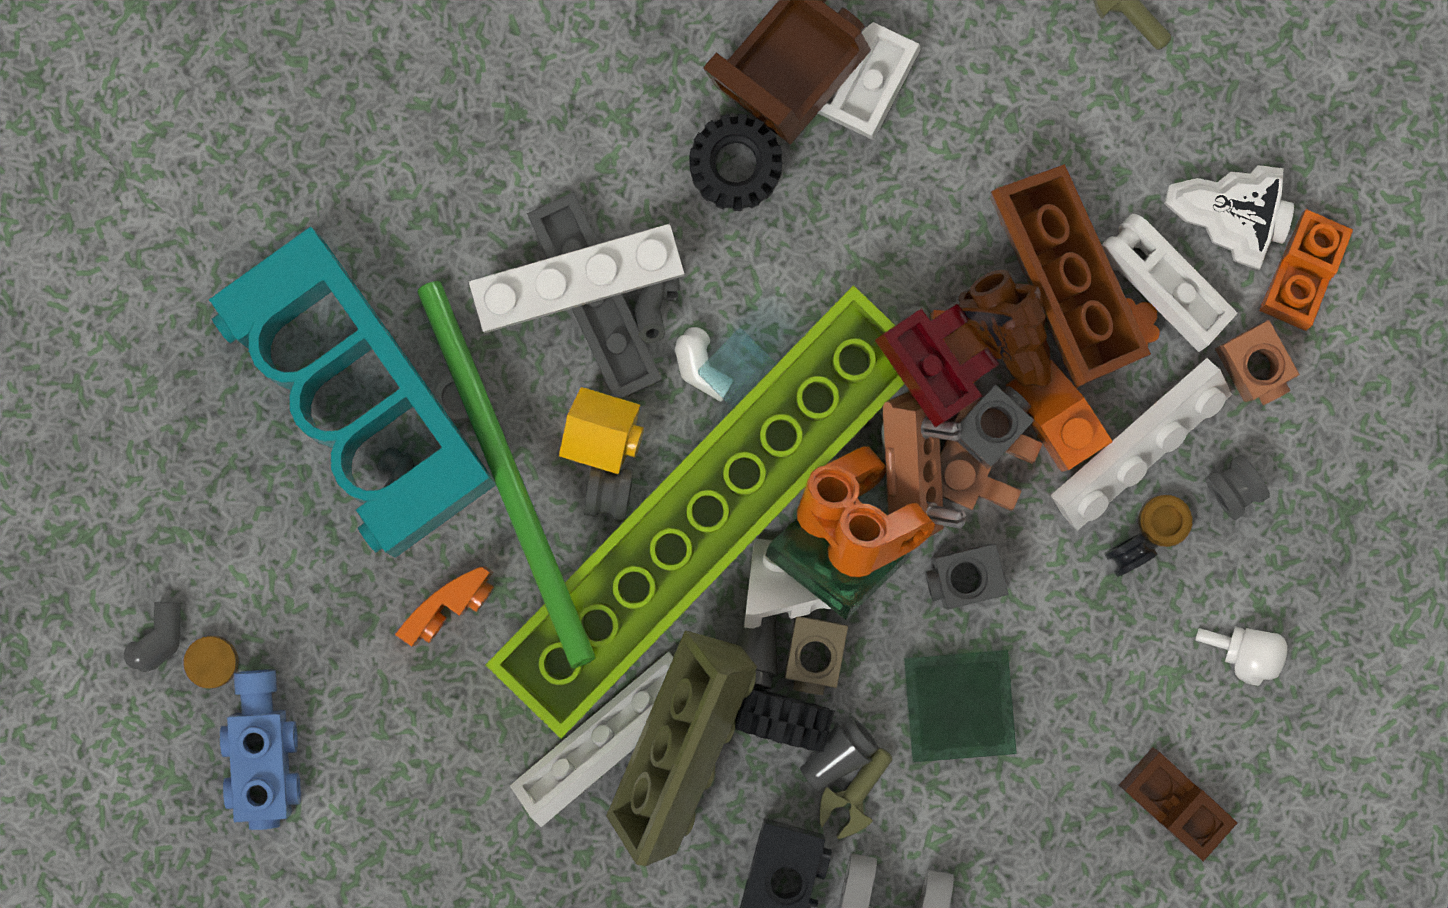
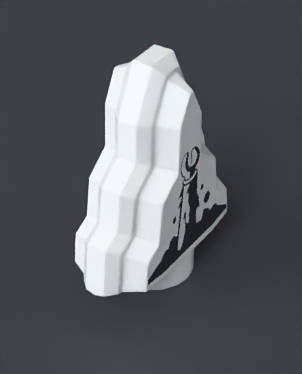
(1237, 211)

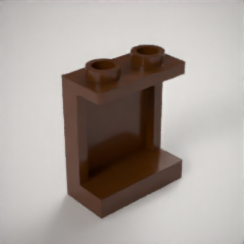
(791, 64)

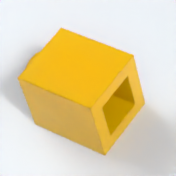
(601, 431)

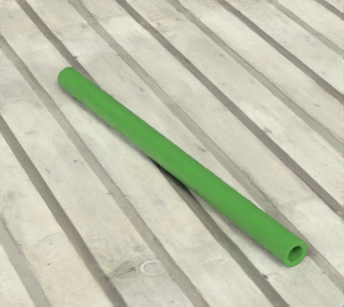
(506, 475)

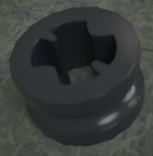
(1131, 554)

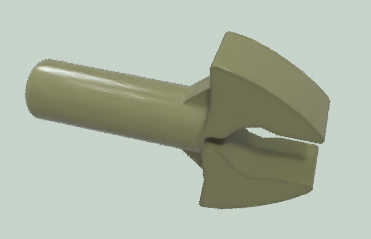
(1139, 17)
(855, 795)

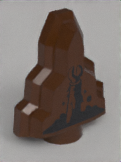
(1011, 323)

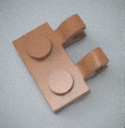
(967, 479)

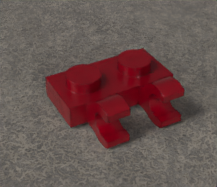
(929, 366)

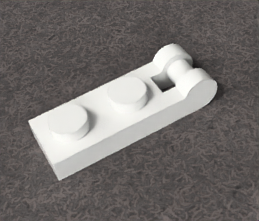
(1168, 282)

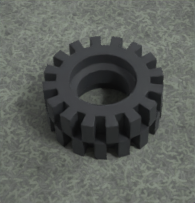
(741, 131)
(785, 720)

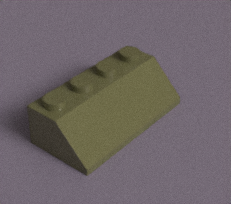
(680, 746)

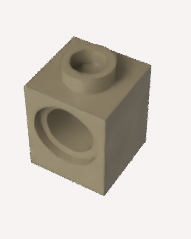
(806, 631)

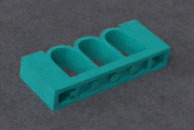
(278, 292)

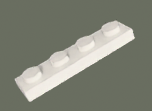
(576, 278)
(1142, 444)
(590, 748)

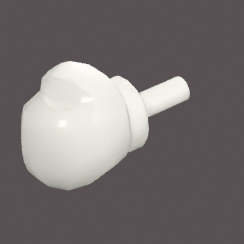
(1254, 652)

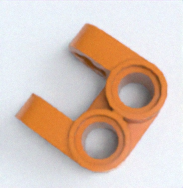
(858, 533)

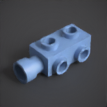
(264, 767)

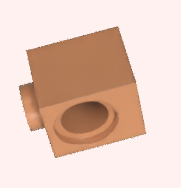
(1235, 358)

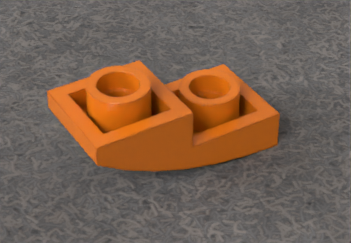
(1306, 270)
(458, 595)

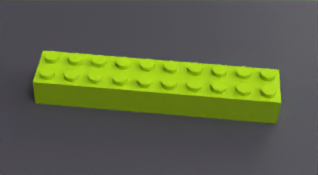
(706, 511)

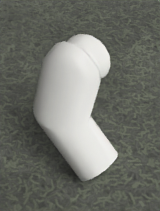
(691, 355)

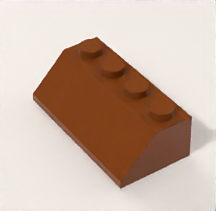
(1072, 272)

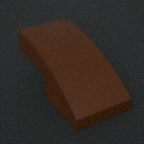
(1178, 804)

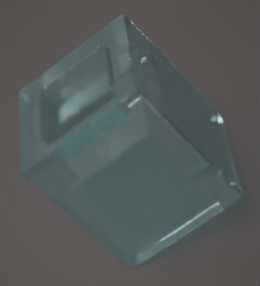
(736, 368)

